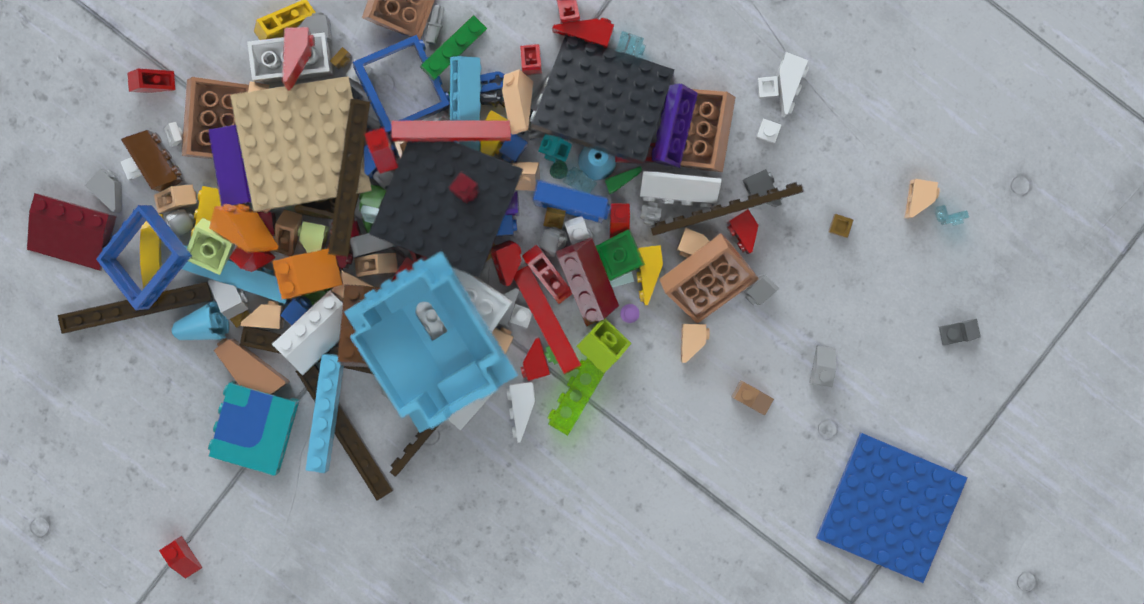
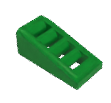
(617, 181)

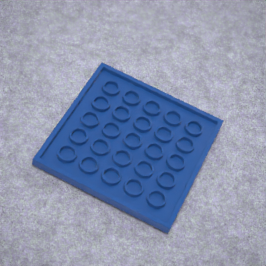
(891, 507)

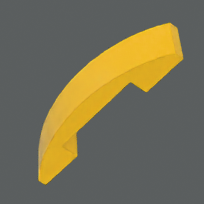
(149, 253)

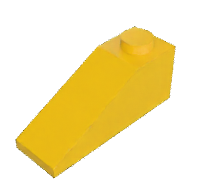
(273, 24)

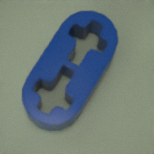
(490, 87)

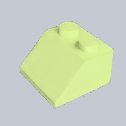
(209, 248)

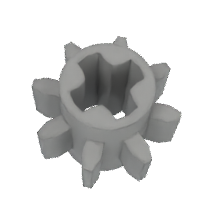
(650, 213)

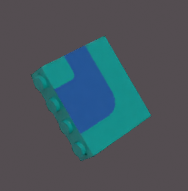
(253, 429)

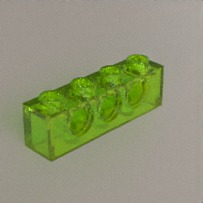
(565, 424)

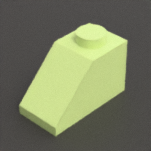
(313, 236)

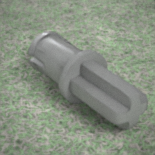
(435, 25)

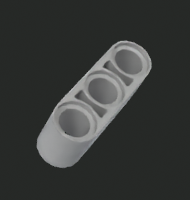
(367, 244)

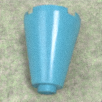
(596, 168)
(202, 324)

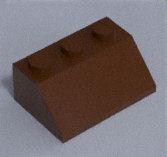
(152, 160)

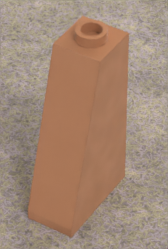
(249, 368)

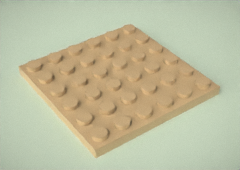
(294, 142)

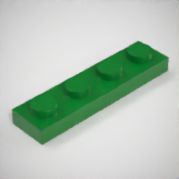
(453, 47)

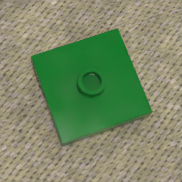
(620, 255)

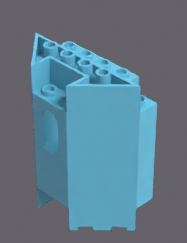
(423, 374)

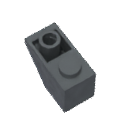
(760, 184)

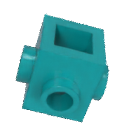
(554, 148)

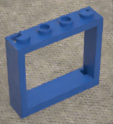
(372, 96)
(572, 201)
(108, 257)

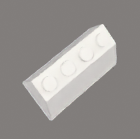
(268, 54)
(679, 188)
(312, 333)

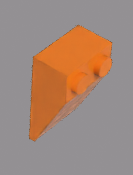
(242, 227)
(307, 273)

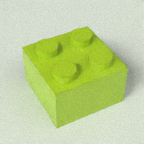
(603, 345)

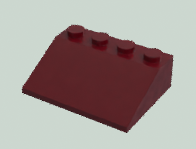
(68, 231)

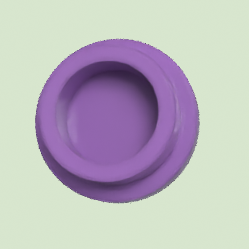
(629, 313)

